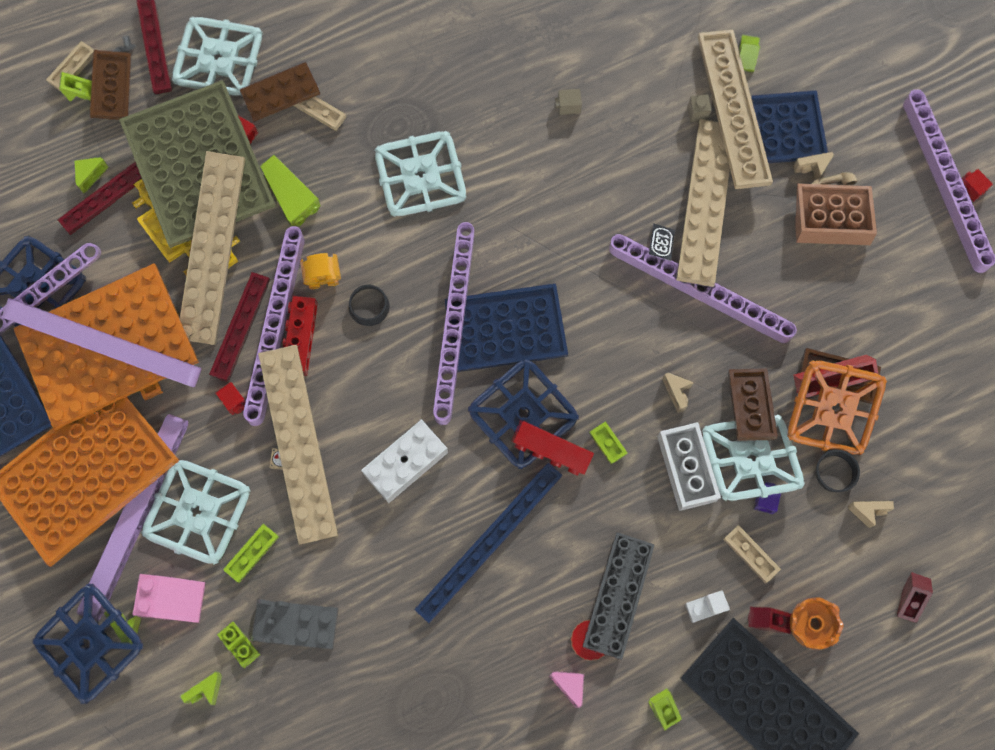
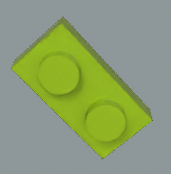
(608, 443)

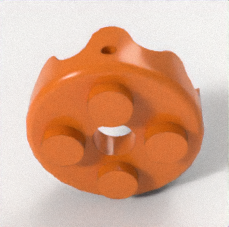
(828, 617)

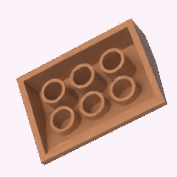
(835, 214)

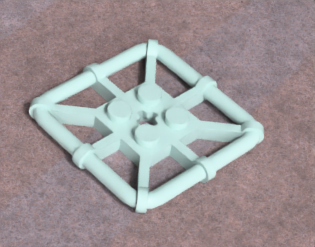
(210, 47)
(412, 182)
(746, 468)
(201, 523)

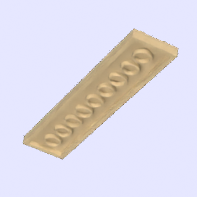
(734, 110)
(704, 207)
(211, 246)
(298, 445)

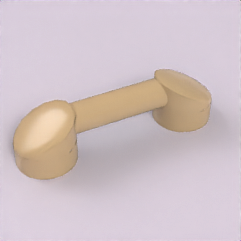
(845, 178)

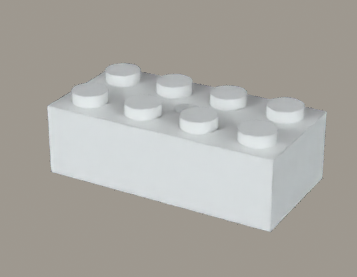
(686, 447)
(393, 476)

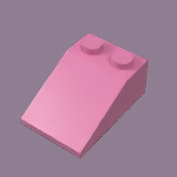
(169, 598)

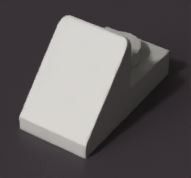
(707, 606)

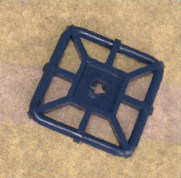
(31, 273)
(522, 400)
(99, 641)

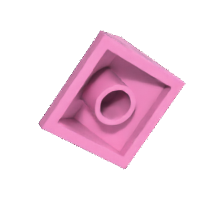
(570, 685)

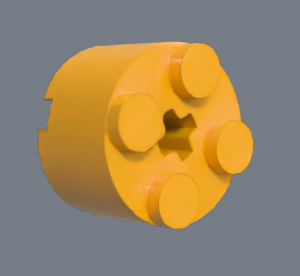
(320, 270)

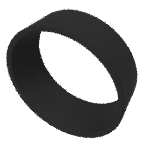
(369, 321)
(849, 459)

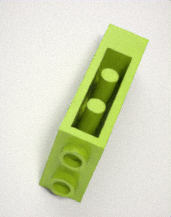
(292, 195)

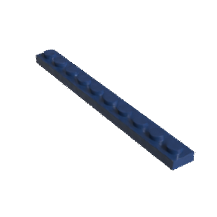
(488, 543)

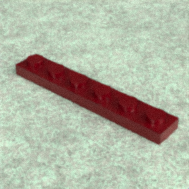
(154, 46)
(100, 199)
(239, 327)

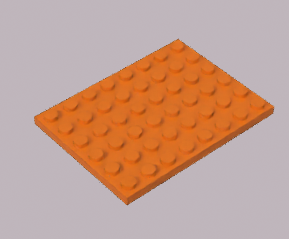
(81, 381)
(82, 476)

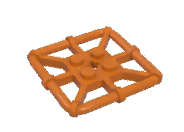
(829, 397)

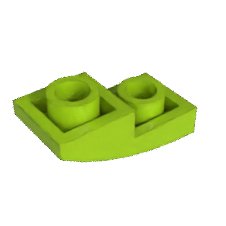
(238, 644)

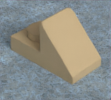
(816, 163)
(675, 386)
(867, 510)

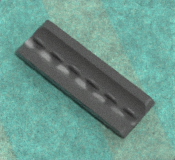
(618, 596)

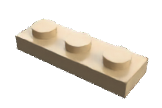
(72, 64)
(322, 112)
(752, 554)

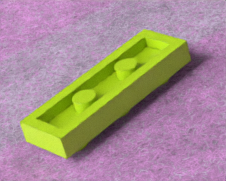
(251, 553)

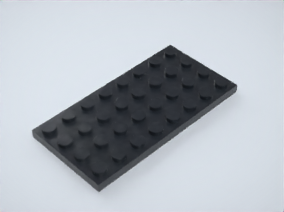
(763, 696)

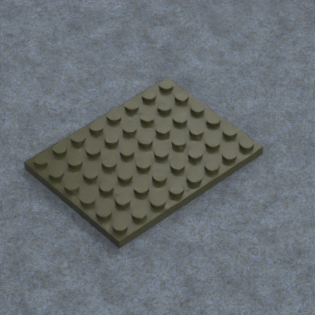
(171, 153)

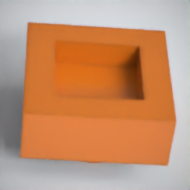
(151, 391)

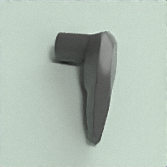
(127, 45)

